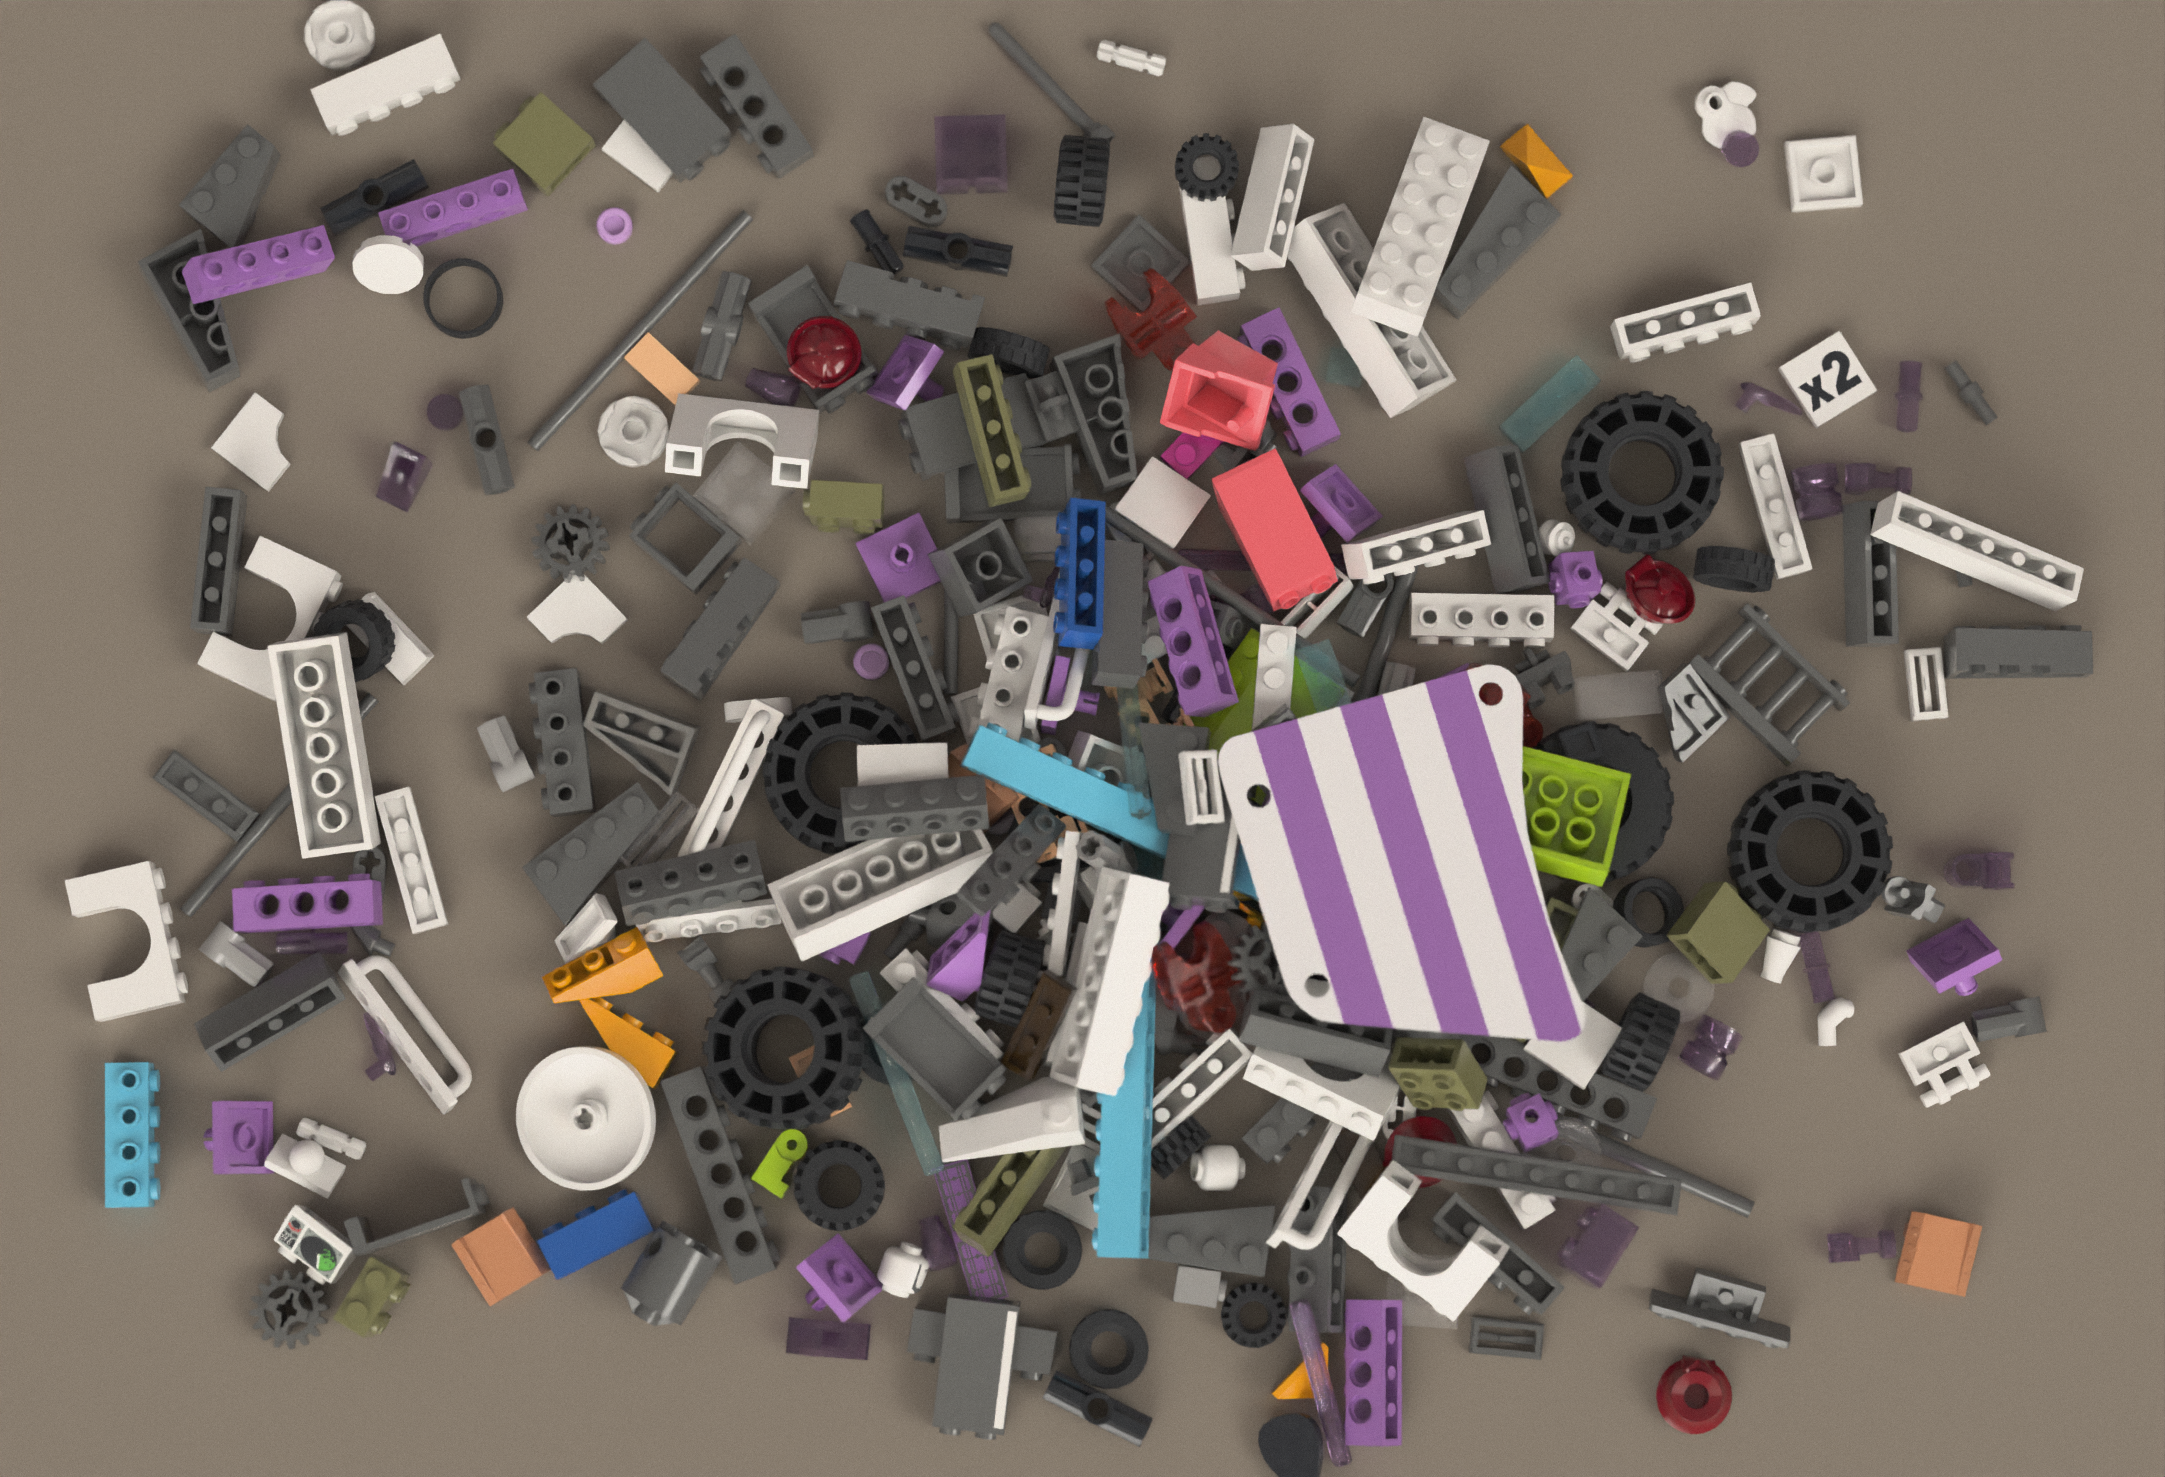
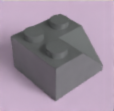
(980, 567)

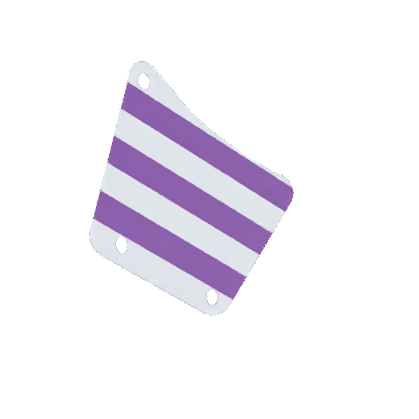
(1405, 862)

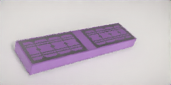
(980, 1272)

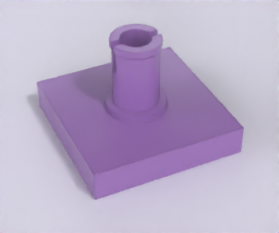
(908, 374)
(1339, 505)
(900, 558)
(1057, 690)
(1179, 922)
(1955, 957)
(240, 1136)
(838, 1279)

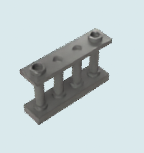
(1758, 719)

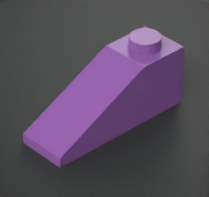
(960, 961)

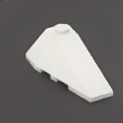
(1025, 1120)

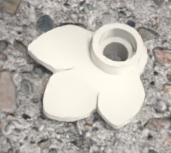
(1730, 114)

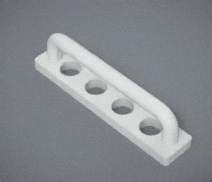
(1034, 709)
(757, 718)
(355, 979)
(1282, 1228)

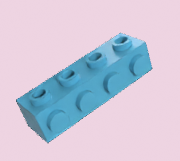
(130, 1135)

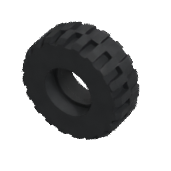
(1671, 429)
(795, 748)
(1647, 799)
(1862, 839)
(735, 1036)

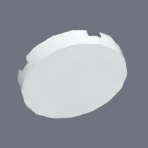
(339, 34)
(388, 264)
(633, 431)

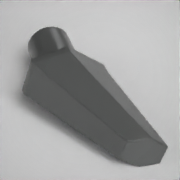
(371, 941)

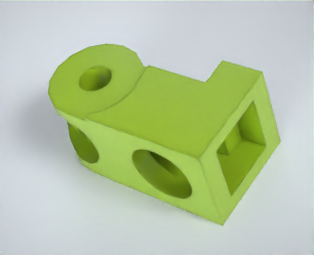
(786, 1150)

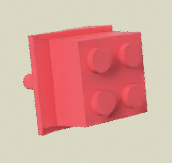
(1220, 392)

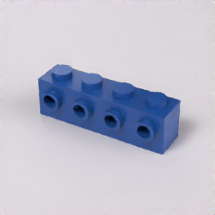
(1081, 573)

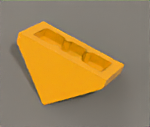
(1536, 161)
(1297, 1383)

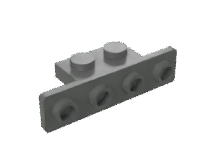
(1011, 862)
(1724, 1305)

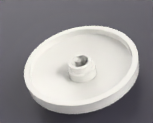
(585, 1118)

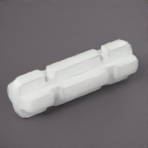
(1131, 57)
(331, 1138)

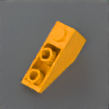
(605, 971)
(623, 1036)

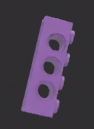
(455, 209)
(258, 264)
(1322, 429)
(1206, 653)
(252, 916)
(1384, 1385)

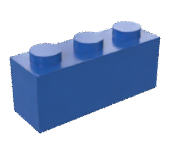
(595, 1233)

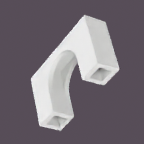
(704, 421)
(311, 589)
(158, 979)
(1352, 1104)
(1443, 1283)

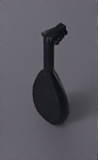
(1292, 1445)

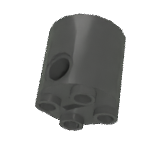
(669, 1276)

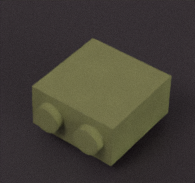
(543, 143)
(845, 505)
(1718, 932)
(1438, 1073)
(372, 1296)

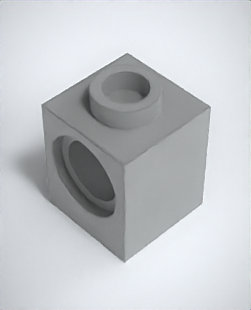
(1199, 1286)

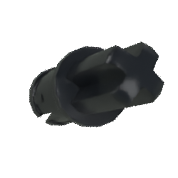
(876, 242)

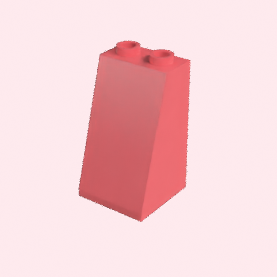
(1274, 530)

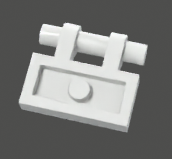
(1611, 635)
(1939, 1054)

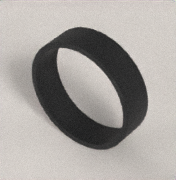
(457, 263)

